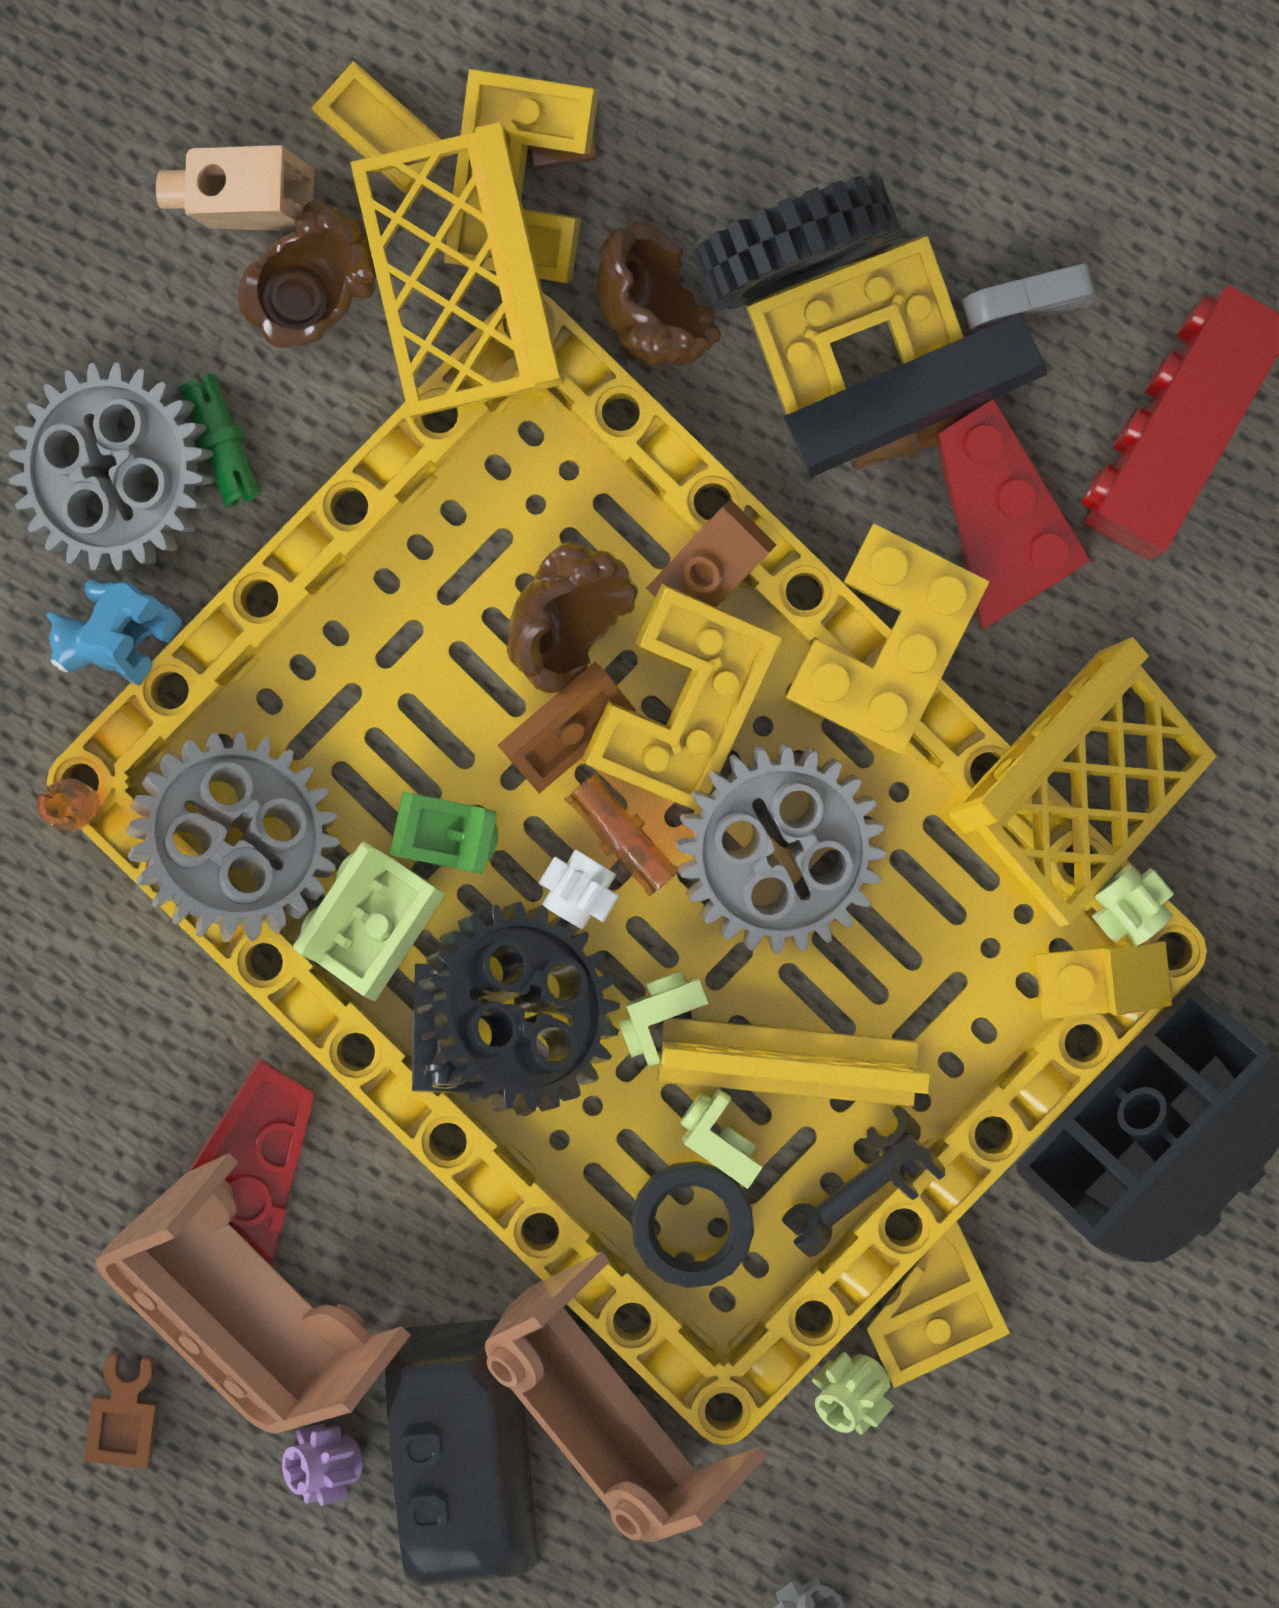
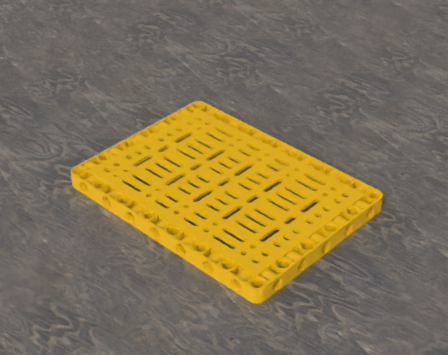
(509, 1164)

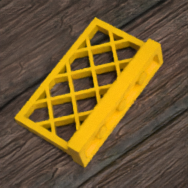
(512, 260)
(1041, 751)
(791, 1061)

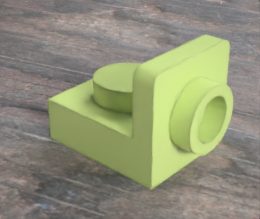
(725, 1150)

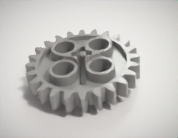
(63, 491)
(830, 821)
(202, 882)

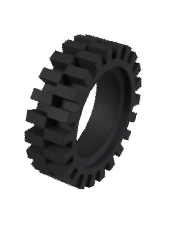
(797, 240)

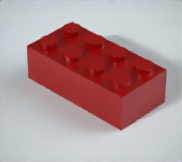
(1187, 425)

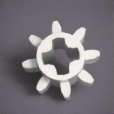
(579, 889)

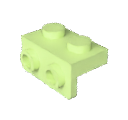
(368, 920)

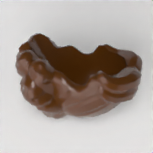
(308, 277)
(647, 301)
(566, 612)

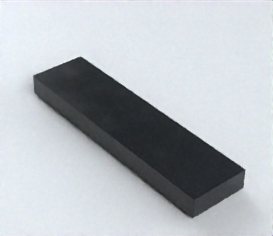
(915, 395)

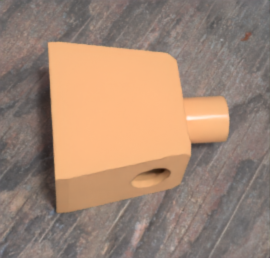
(239, 187)

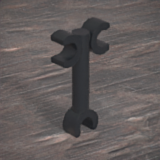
(900, 1162)

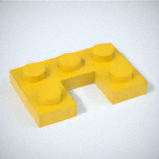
(534, 115)
(889, 286)
(934, 608)
(727, 670)

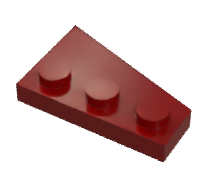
(1003, 513)
(265, 1135)

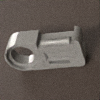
(1031, 297)

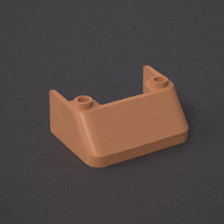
(236, 1314)
(600, 1420)

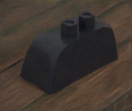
(1163, 1134)
(458, 1460)

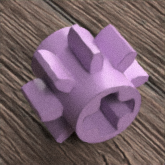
(322, 1464)

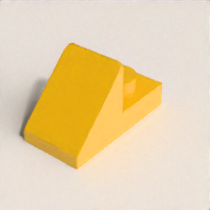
(1103, 980)

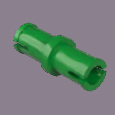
(222, 437)

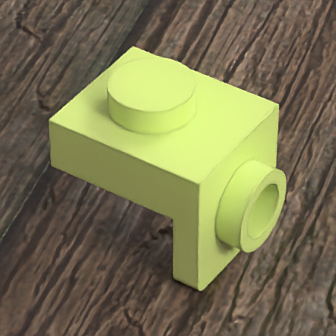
(666, 998)

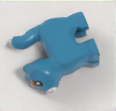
(113, 632)

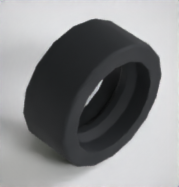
(698, 1272)

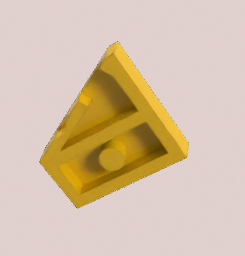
(936, 1312)

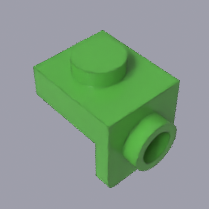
(444, 833)

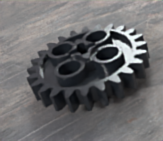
(511, 1064)

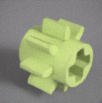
(1133, 905)
(852, 1393)

